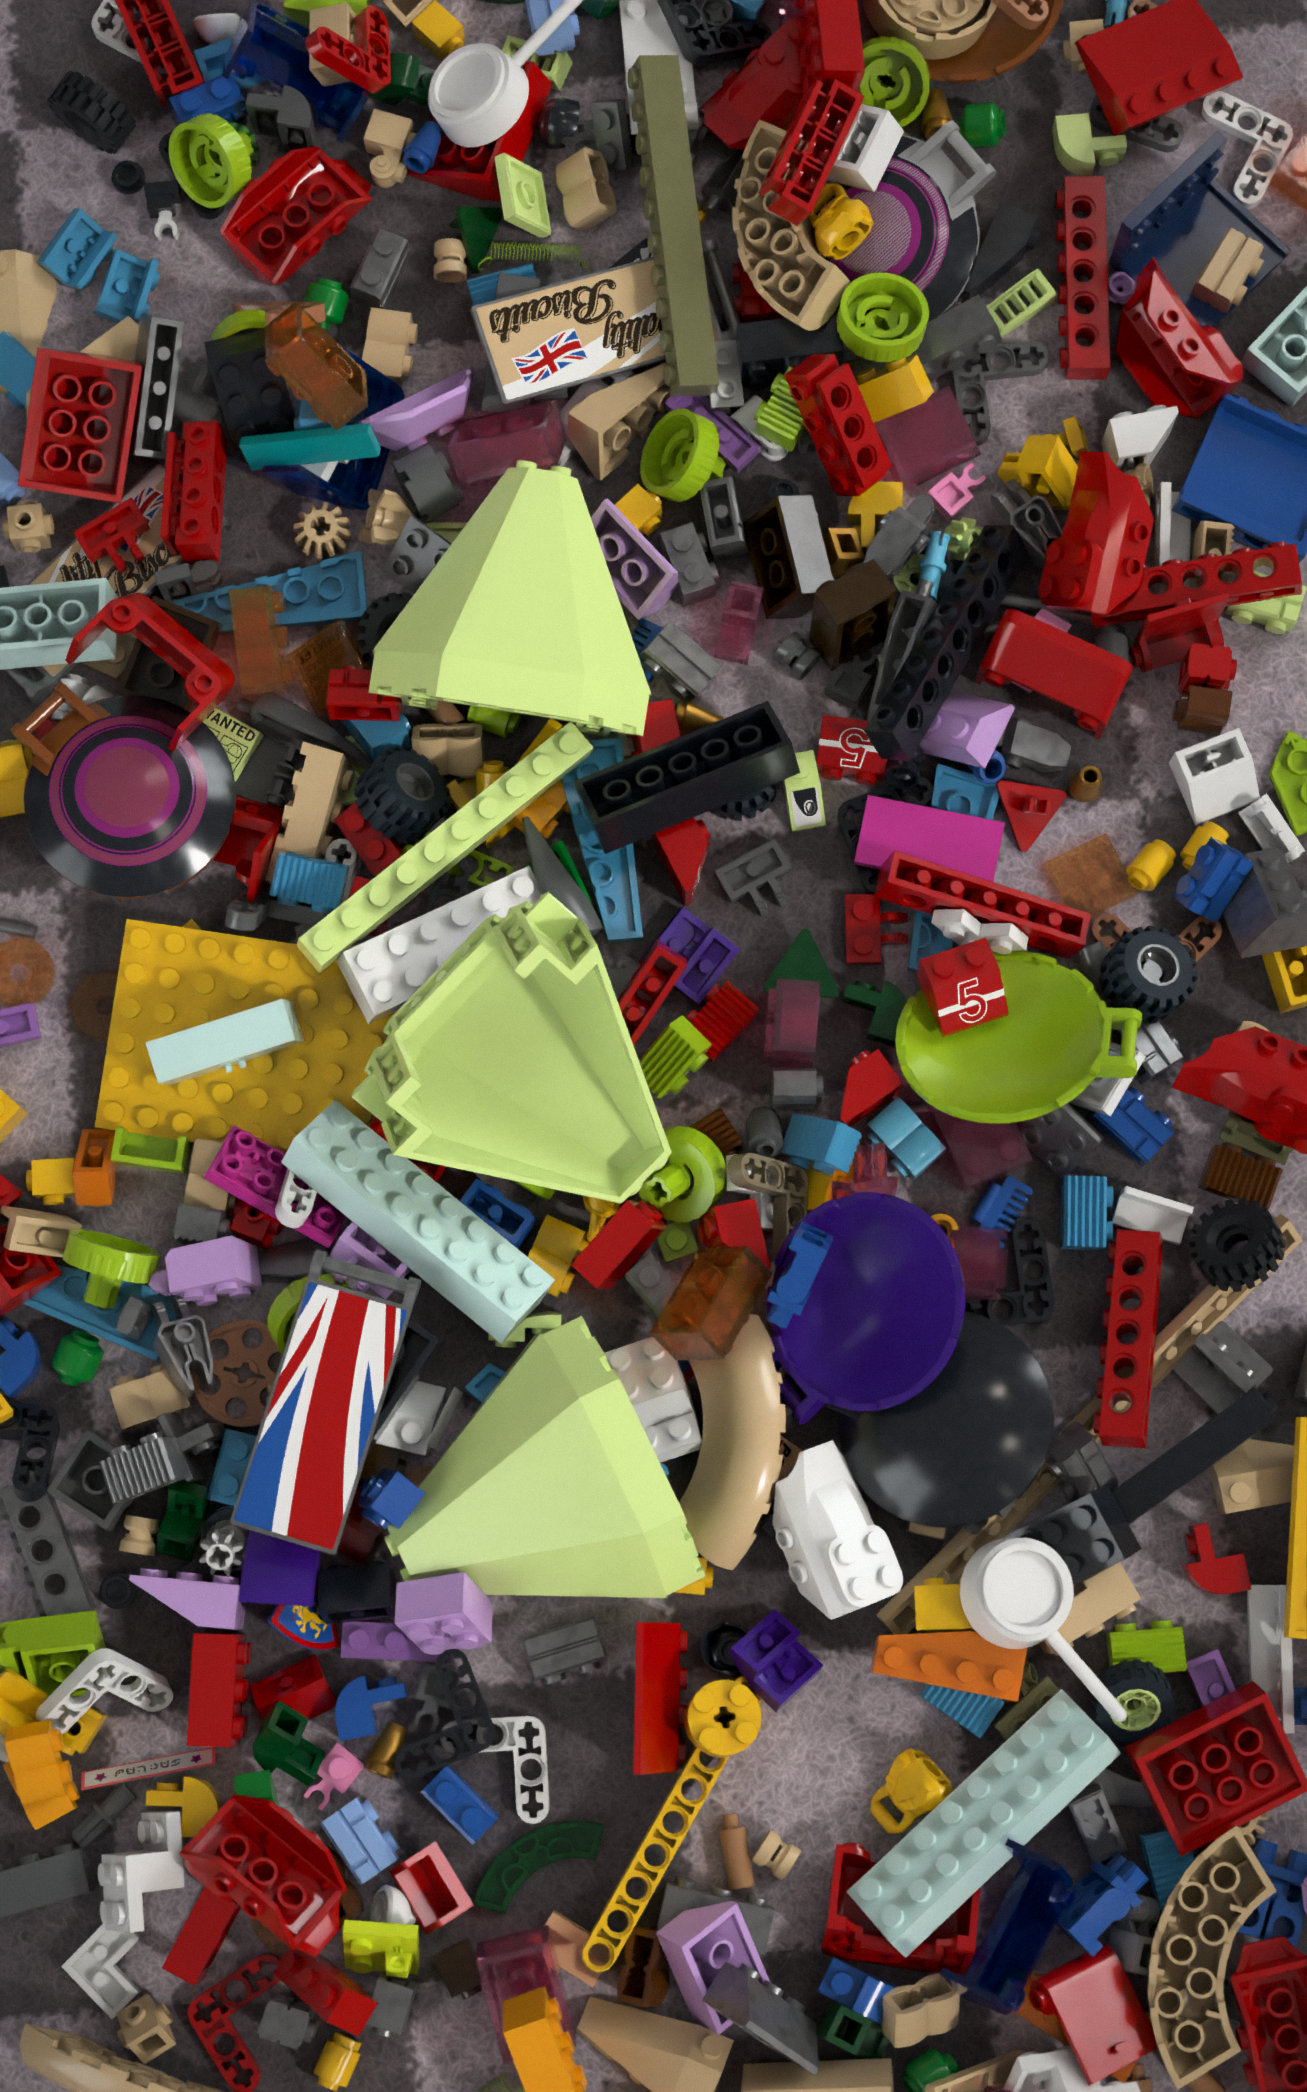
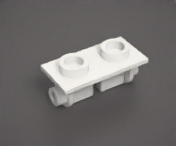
(729, 391)
(1271, 828)

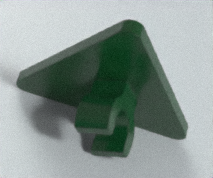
(477, 231)
(804, 963)

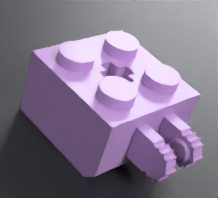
(361, 1249)
(209, 1271)
(444, 1613)

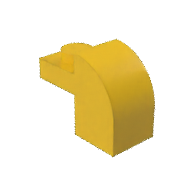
(871, 508)
(197, 1799)

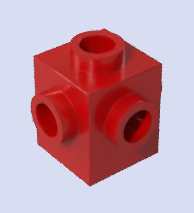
(254, 1225)

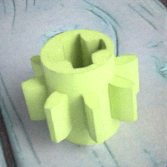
(962, 537)

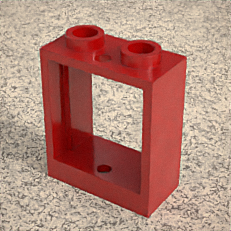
(620, 1244)
(201, 1937)

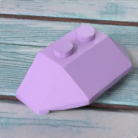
(423, 413)

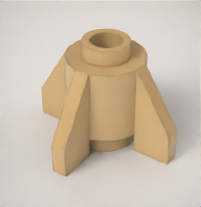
(384, 517)

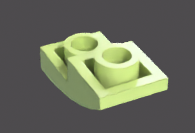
(539, 1322)

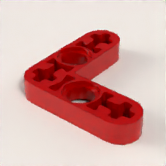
(367, 66)
(222, 2023)

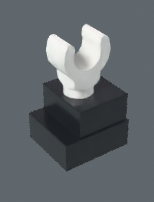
(161, 204)

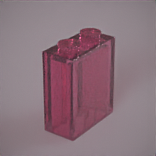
(927, 439)

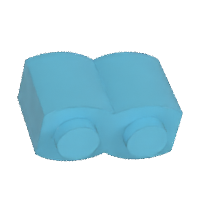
(905, 1139)

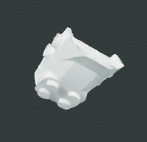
(830, 1536)

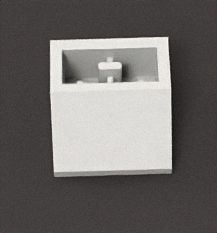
(867, 149)
(1138, 437)
(1216, 776)

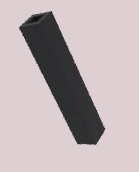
(1195, 1454)

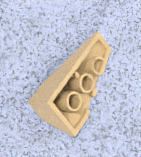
(25, 298)
(614, 416)
(1253, 1476)
(656, 2048)

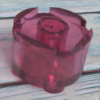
(981, 1260)

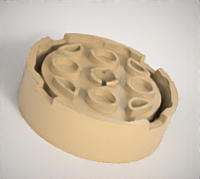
(933, 26)

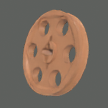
(230, 1386)

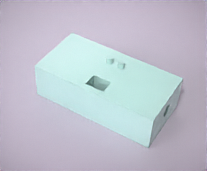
(225, 1042)

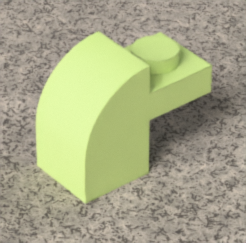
(1080, 151)

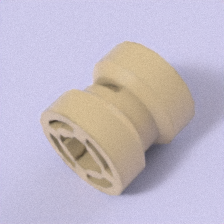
(450, 260)
(139, 1537)
(783, 1859)

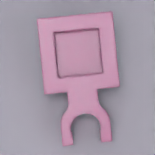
(954, 494)
(338, 1772)

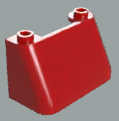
(854, 1937)

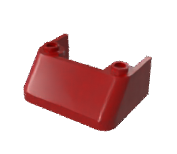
(1055, 667)
(206, 675)
(251, 842)

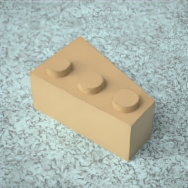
(1094, 1602)

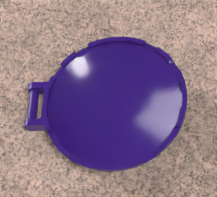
(877, 1310)

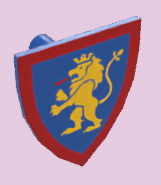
(304, 1626)

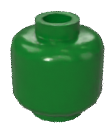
(982, 124)
(333, 297)
(77, 1358)
(927, 2068)

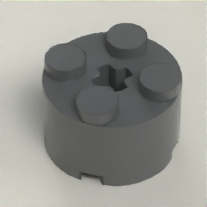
(426, 483)

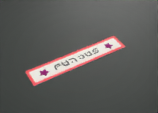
(148, 1768)

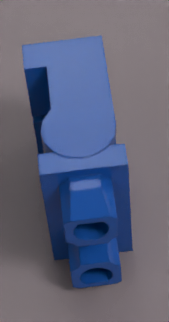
(793, 1286)
(1100, 1900)
(1284, 1910)

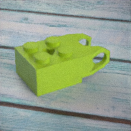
(49, 1647)

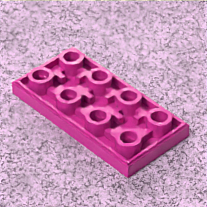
(930, 834)
(256, 1175)

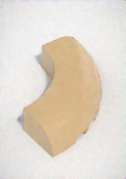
(774, 251)
(737, 1448)
(1193, 1953)
(89, 2067)

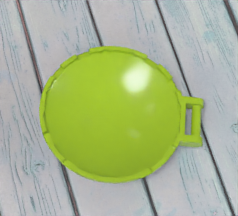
(1024, 1061)

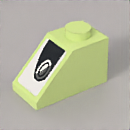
(804, 794)

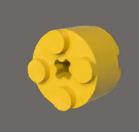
(735, 1701)

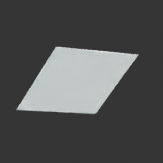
(444, 1418)

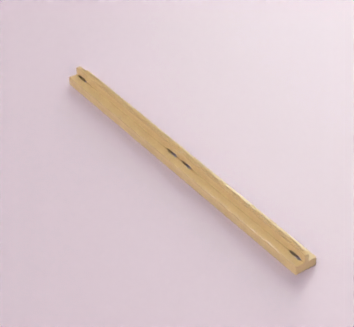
(1170, 1348)

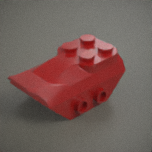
(763, 90)
(292, 212)
(1170, 351)
(1102, 541)
(1256, 1078)
(271, 1869)
(1272, 2014)

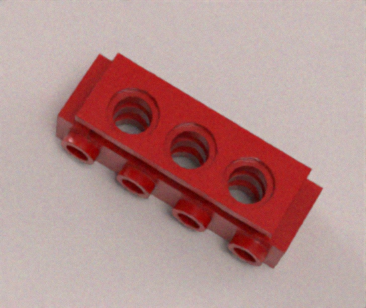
(171, 47)
(820, 146)
(838, 424)
(194, 492)

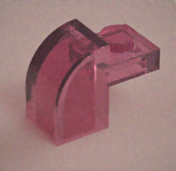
(739, 622)
(868, 1173)

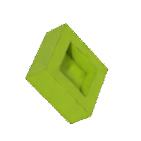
(677, 1241)

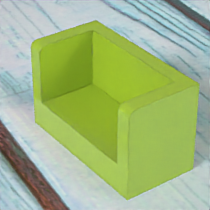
(151, 1152)

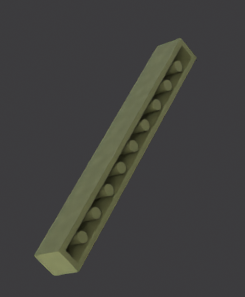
(673, 225)

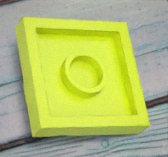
(381, 1947)

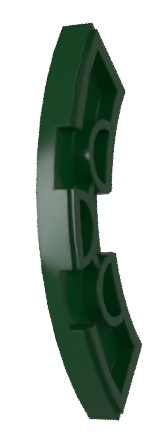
(532, 1852)

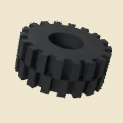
(91, 112)
(377, 621)
(1226, 1228)

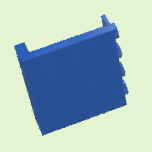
(1250, 476)

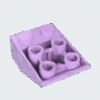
(201, 1602)

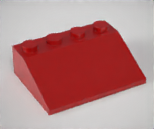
(1157, 63)
(474, 168)
(79, 424)
(657, 1697)
(1218, 1767)

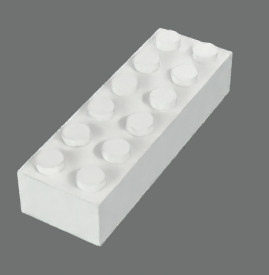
(398, 962)

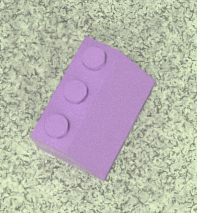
(637, 569)
(967, 729)
(698, 1946)

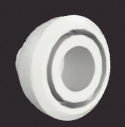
(216, 27)
(391, 1907)

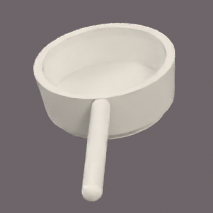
(483, 90)
(1021, 1595)

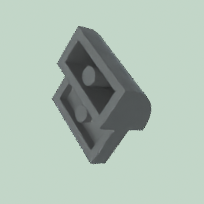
(283, 117)

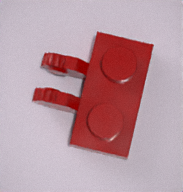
(112, 531)
(863, 929)

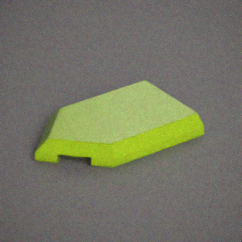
(1290, 780)

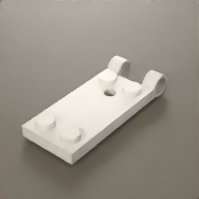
(648, 33)

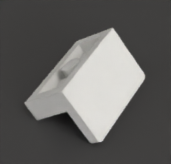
(1149, 1212)

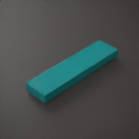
(310, 446)

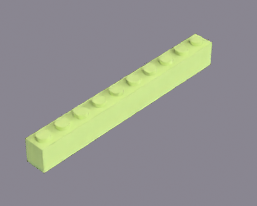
(444, 847)

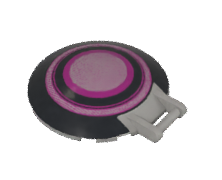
(922, 219)

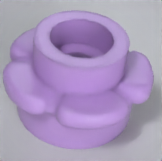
(1123, 281)

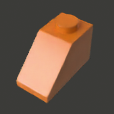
(93, 1170)

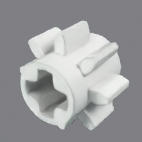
(226, 1543)

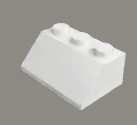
(414, 1420)

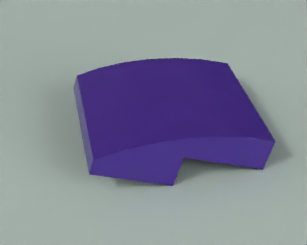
(703, 947)
(278, 1572)
(775, 1660)

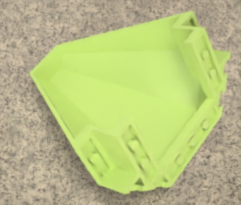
(520, 616)
(519, 1063)
(552, 1488)

